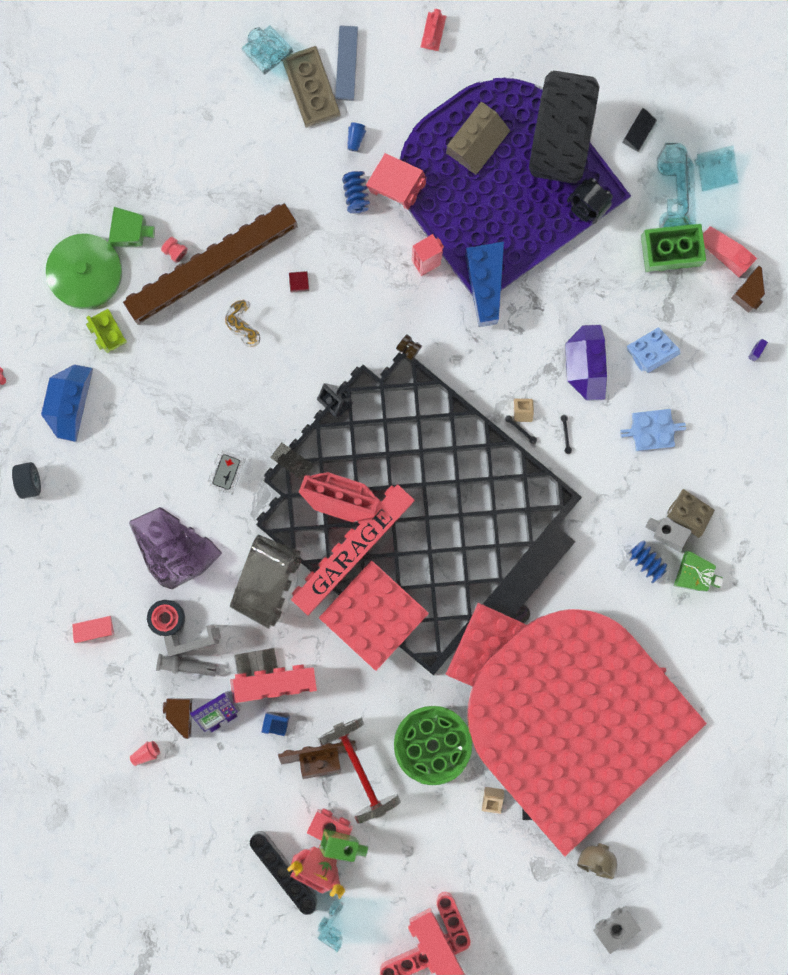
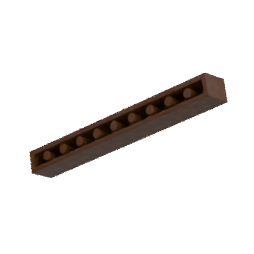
(210, 263)

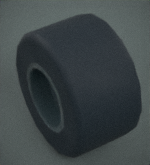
(26, 480)

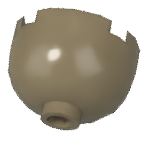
(598, 860)

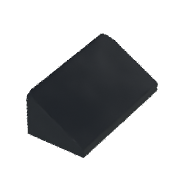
(639, 130)
(342, 403)

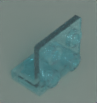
(331, 936)

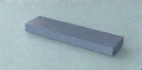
(346, 63)

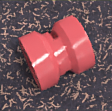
(174, 249)

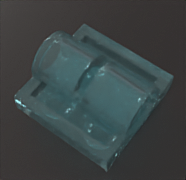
(266, 48)

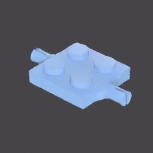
(653, 429)

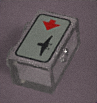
(226, 472)

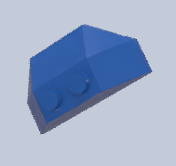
(66, 401)

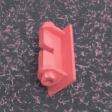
(433, 30)

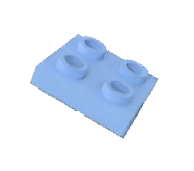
(653, 350)

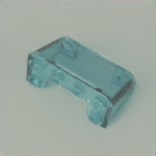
(676, 161)

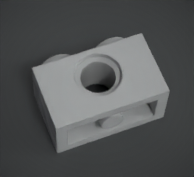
(628, 929)

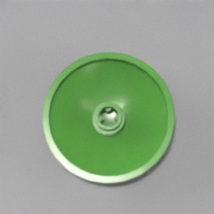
(83, 271)

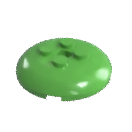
(436, 765)

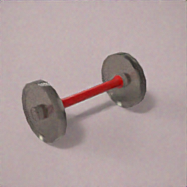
(377, 808)

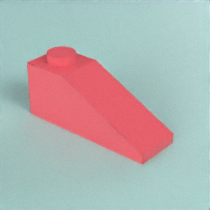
(728, 251)

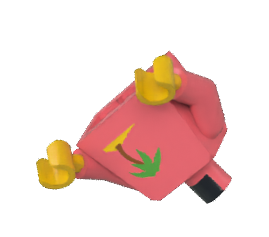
(316, 871)

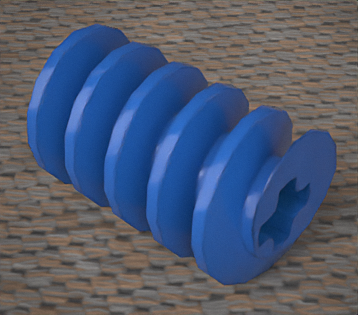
(354, 192)
(648, 561)

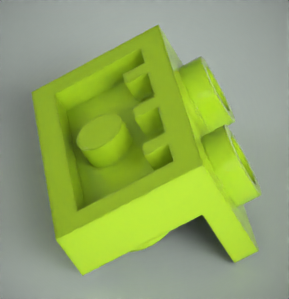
(106, 330)

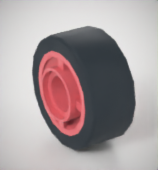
(155, 622)

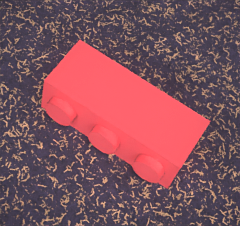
(427, 254)

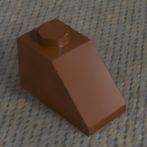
(751, 291)
(178, 714)

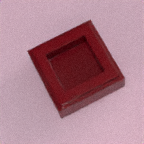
(298, 281)

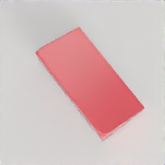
(92, 629)

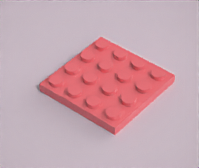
(373, 615)
(483, 637)

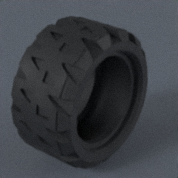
(564, 126)

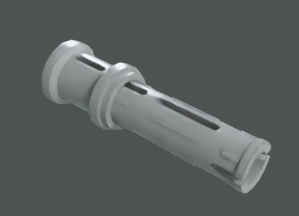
(175, 665)

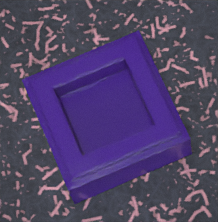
(757, 350)

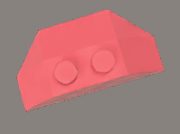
(339, 496)

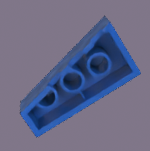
(485, 277)

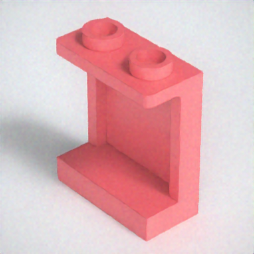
(397, 180)

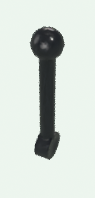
(532, 439)
(568, 449)

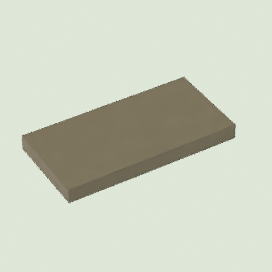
(311, 86)

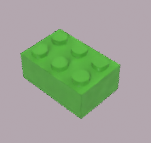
(673, 247)

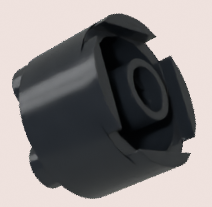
(590, 201)

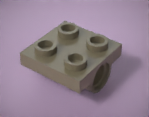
(690, 513)

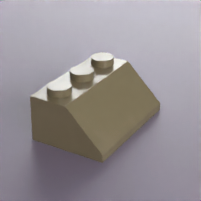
(478, 138)

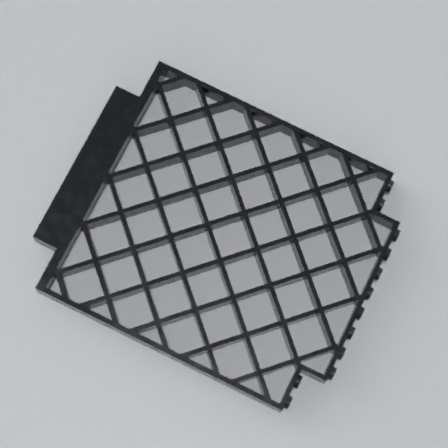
(525, 574)

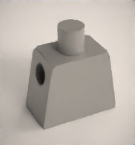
(675, 539)

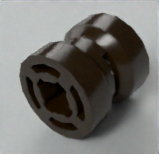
(412, 350)

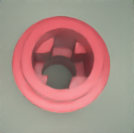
(147, 752)

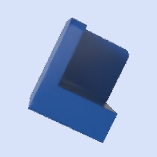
(275, 724)

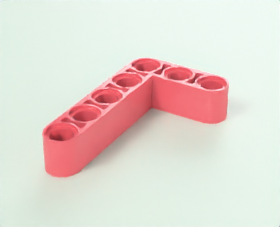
(453, 932)

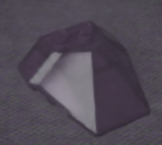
(171, 549)

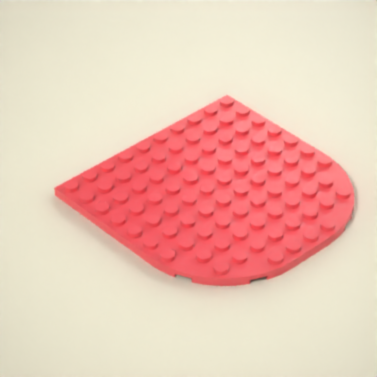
(575, 720)

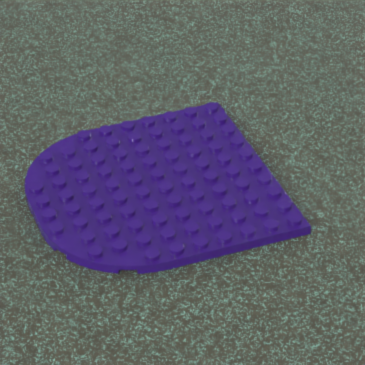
(504, 197)

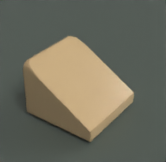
(523, 410)
(493, 800)

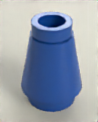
(355, 136)

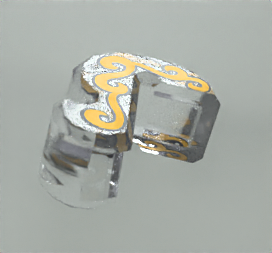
(239, 327)

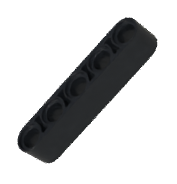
(284, 882)

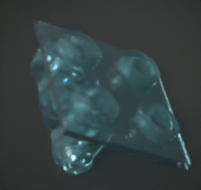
(717, 168)

